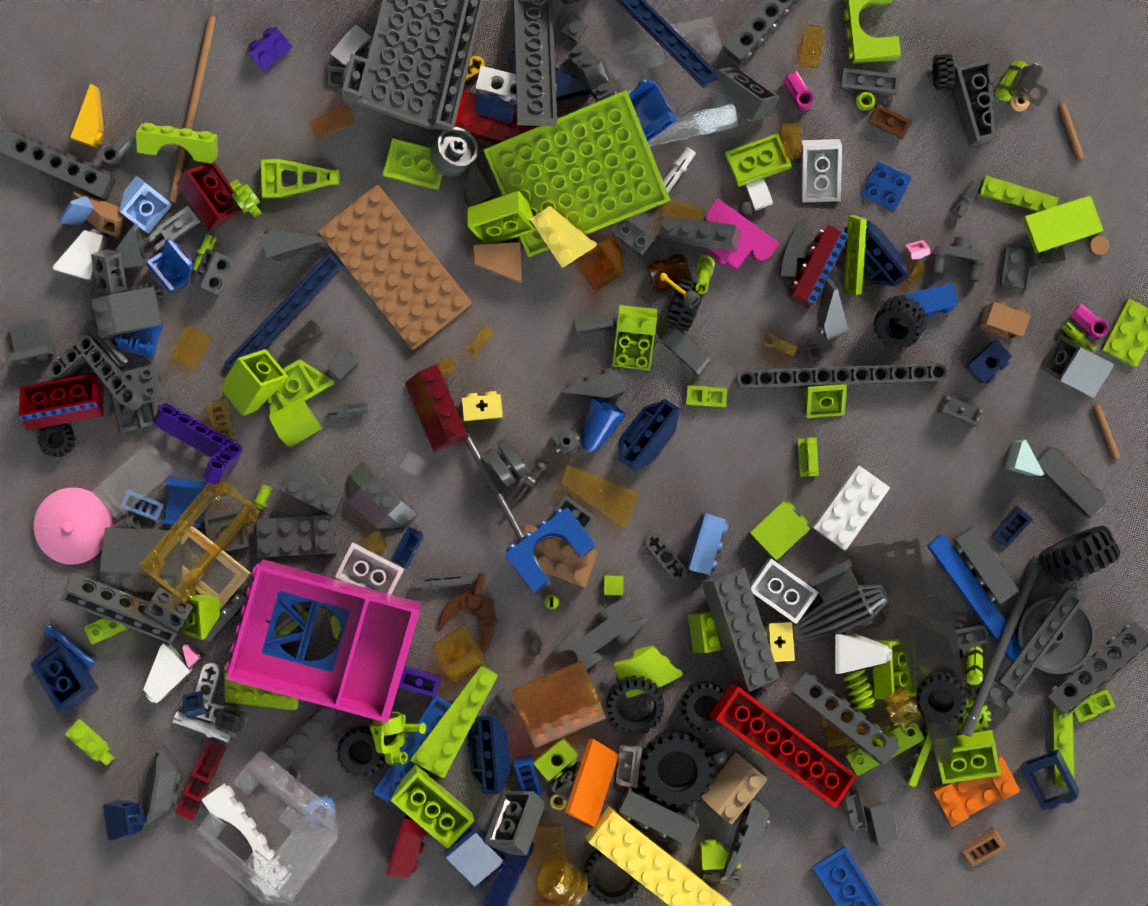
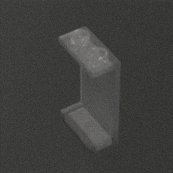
(133, 481)

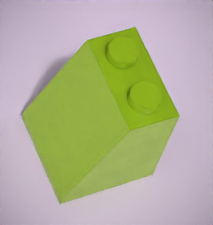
(253, 381)

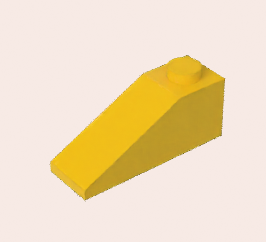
(89, 124)

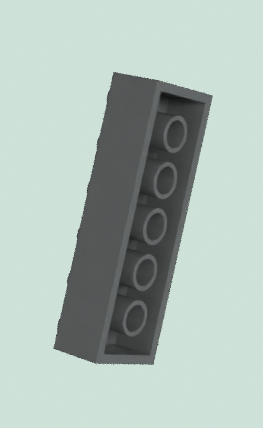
(740, 629)

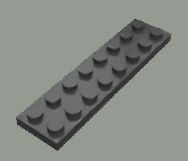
(534, 64)

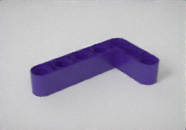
(221, 449)

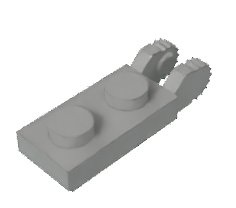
(175, 227)

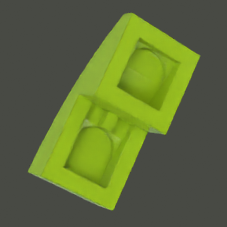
(707, 396)
(1095, 704)

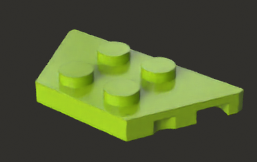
(302, 381)

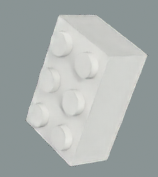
(782, 590)

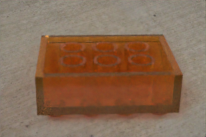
(558, 704)

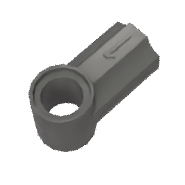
(120, 147)

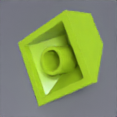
(202, 616)

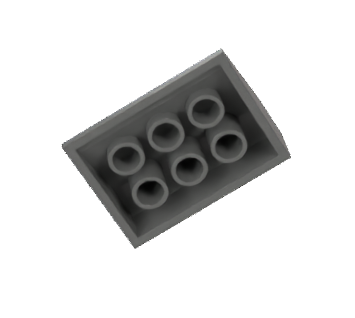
(125, 551)

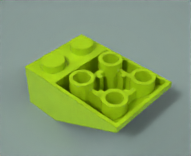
(634, 337)
(703, 633)

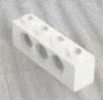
(489, 76)

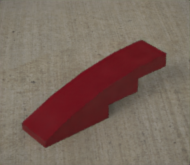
(200, 780)

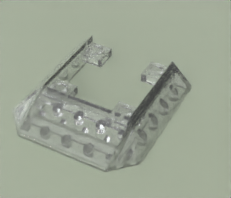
(637, 51)
(311, 838)

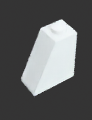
(77, 258)
(166, 673)

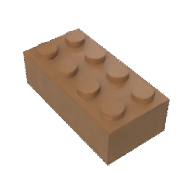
(561, 561)

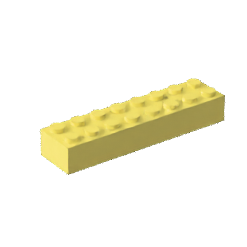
(650, 863)

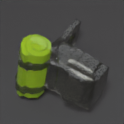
(1020, 81)
(972, 668)

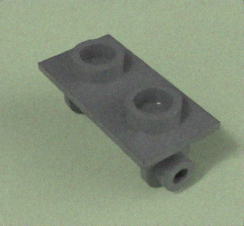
(854, 807)

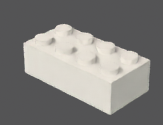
(850, 507)

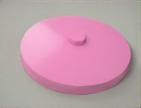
(71, 525)

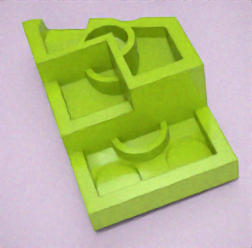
(651, 665)

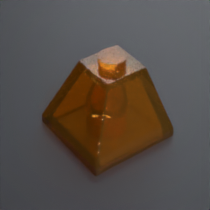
(602, 263)

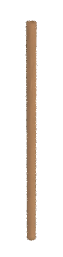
(193, 104)

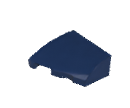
(496, 108)

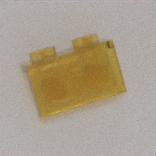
(191, 347)

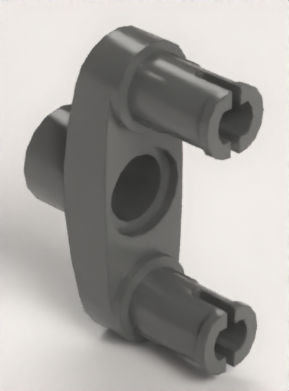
(962, 251)

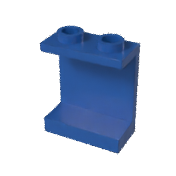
(651, 108)
(180, 496)

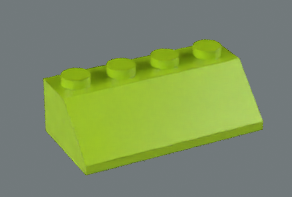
(432, 806)

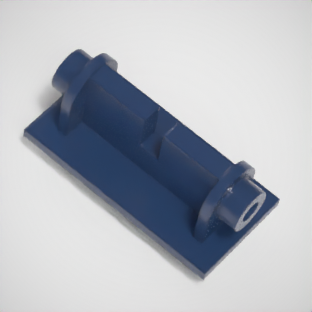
(404, 551)

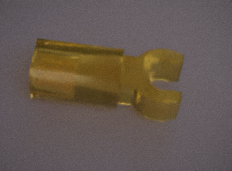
(481, 340)
(781, 345)

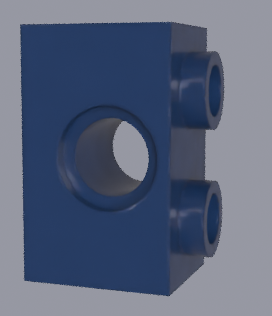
(978, 368)

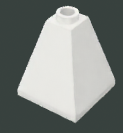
(858, 652)

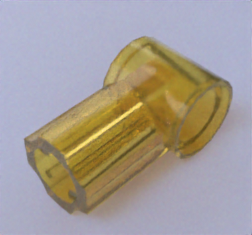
(791, 135)

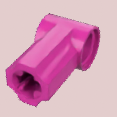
(798, 90)
(1087, 320)

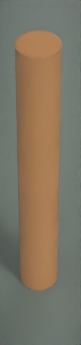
(1071, 131)
(1106, 432)

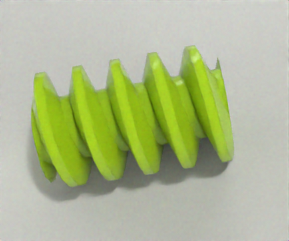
(859, 689)

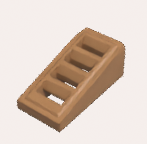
(994, 849)

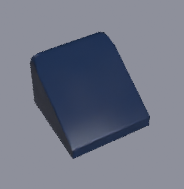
(193, 704)

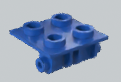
(886, 185)
(140, 342)

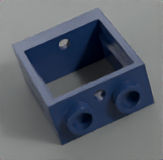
(1044, 761)

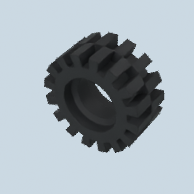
(943, 72)
(68, 440)

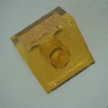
(459, 653)

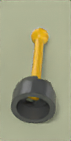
(690, 298)

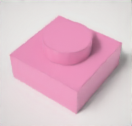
(917, 249)

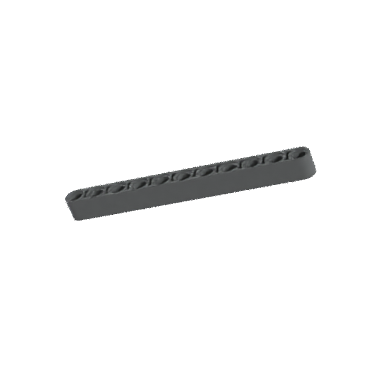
(850, 373)

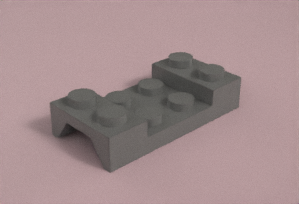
(296, 536)

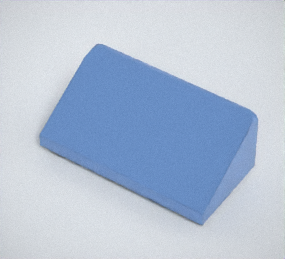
(76, 212)

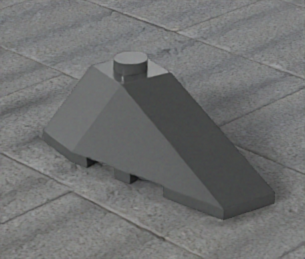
(750, 827)

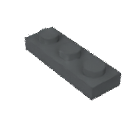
(870, 81)
(227, 616)

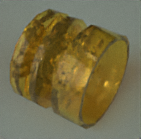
(562, 882)

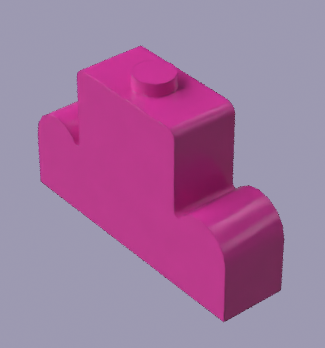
(752, 238)

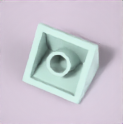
(1023, 460)

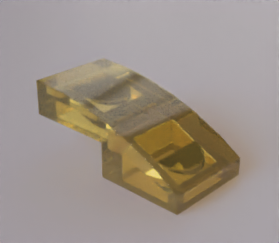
(811, 46)
(680, 210)

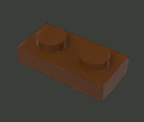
(890, 121)

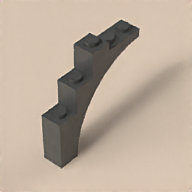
(592, 73)

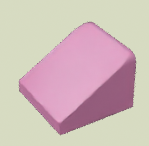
(191, 655)

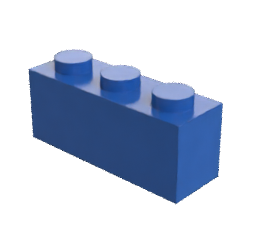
(935, 299)

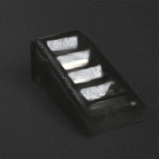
(305, 334)

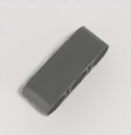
(685, 350)

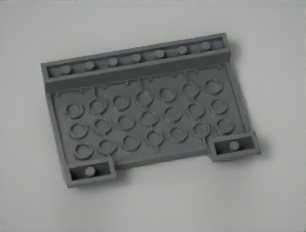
(416, 61)

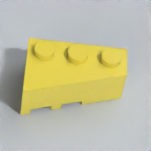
(561, 237)

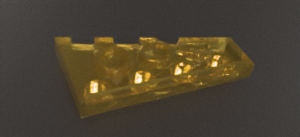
(604, 495)

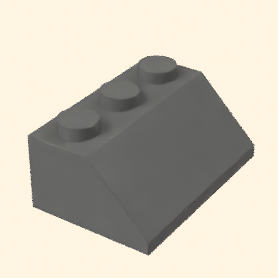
(515, 822)

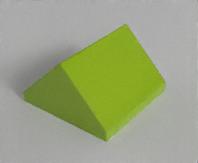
(825, 400)
(295, 422)

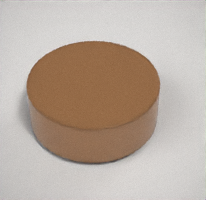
(1099, 245)

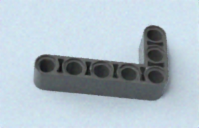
(90, 355)

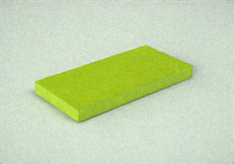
(1062, 224)

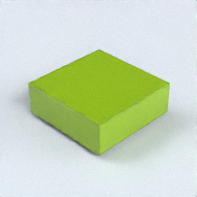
(613, 585)

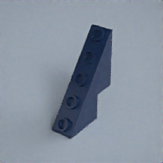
(566, 83)

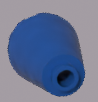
(600, 423)

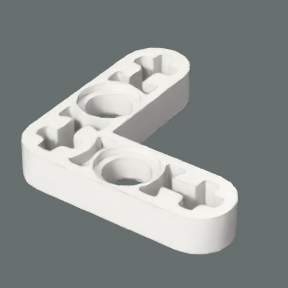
(209, 698)

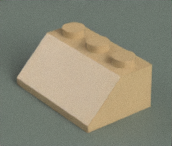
(734, 787)

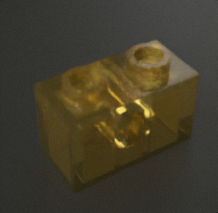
(902, 708)

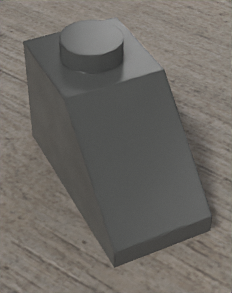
(132, 248)

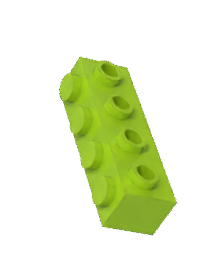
(861, 762)

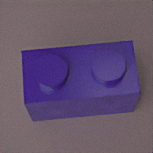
(420, 681)

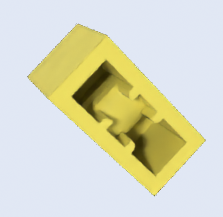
(472, 413)
(784, 630)

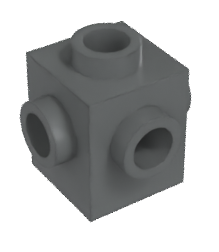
(564, 433)

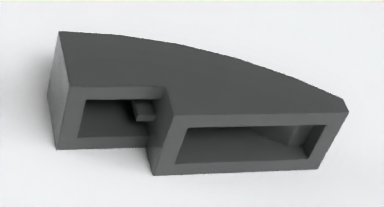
(793, 251)

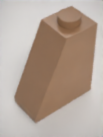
(500, 259)

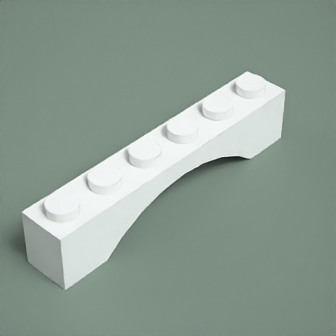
(225, 806)

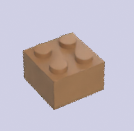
(1004, 320)

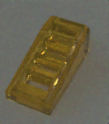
(226, 411)

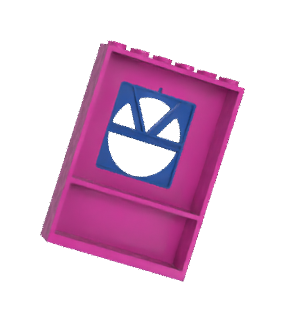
(357, 675)

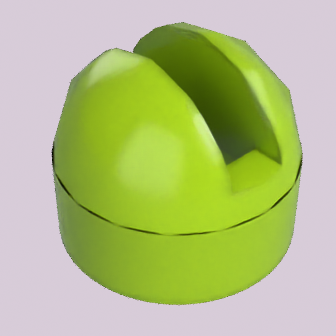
(555, 601)

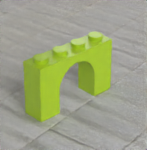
(862, 46)

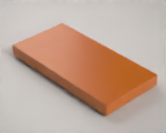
(591, 783)

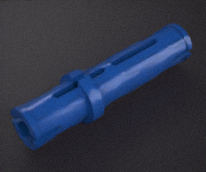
(80, 654)

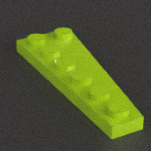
(448, 735)

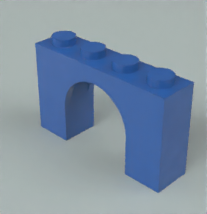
(563, 526)

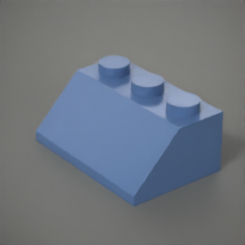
(707, 544)

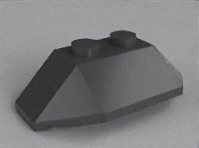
(377, 500)
(163, 785)

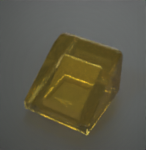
(914, 268)
(374, 542)

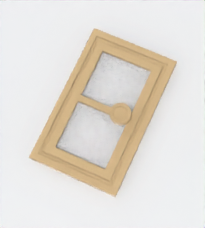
(221, 576)

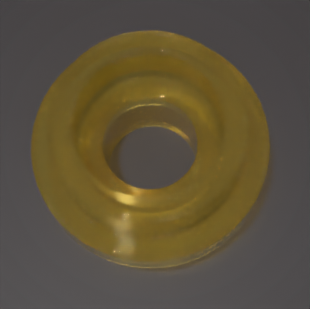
(447, 365)

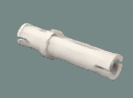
(688, 154)
(209, 729)

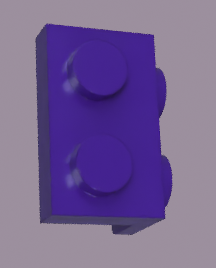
(268, 48)

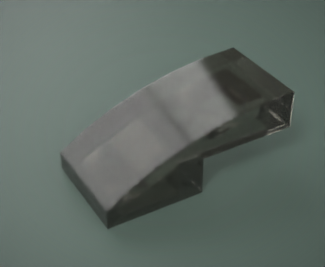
(1046, 257)

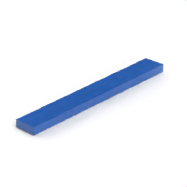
(972, 592)

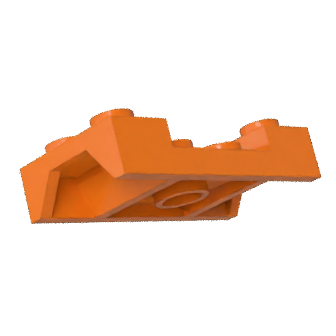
(967, 797)

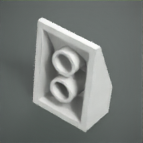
(821, 170)

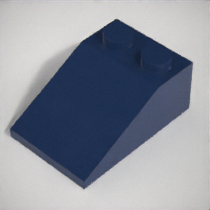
(63, 677)

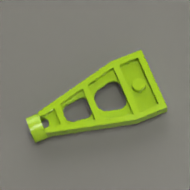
(272, 178)

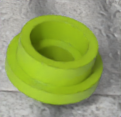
(865, 95)

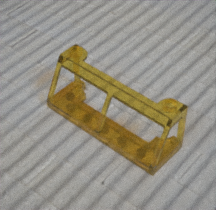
(154, 561)

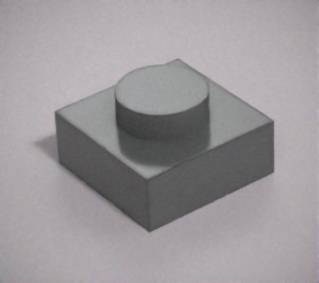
(574, 29)

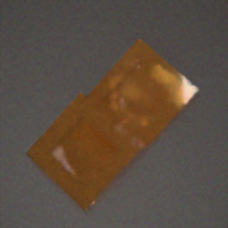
(332, 121)

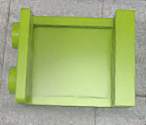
(780, 530)

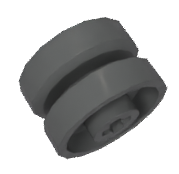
(453, 151)
(505, 463)

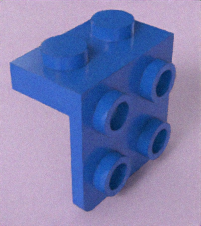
(171, 266)

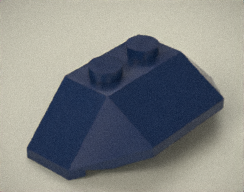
(881, 259)
(648, 434)
(489, 754)

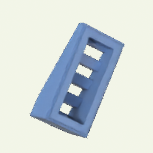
(146, 514)

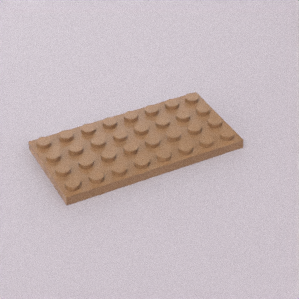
(395, 267)

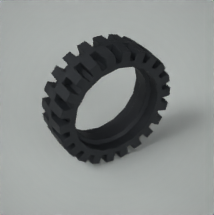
(634, 684)
(597, 892)

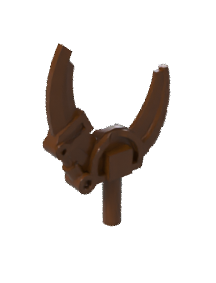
(474, 604)

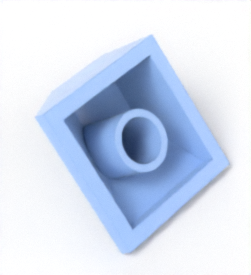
(143, 204)

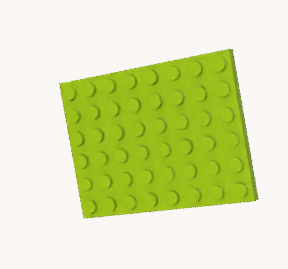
(586, 168)

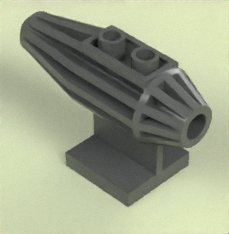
(844, 604)

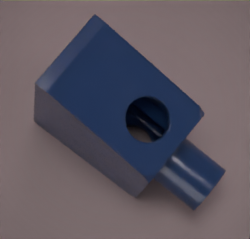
(123, 818)

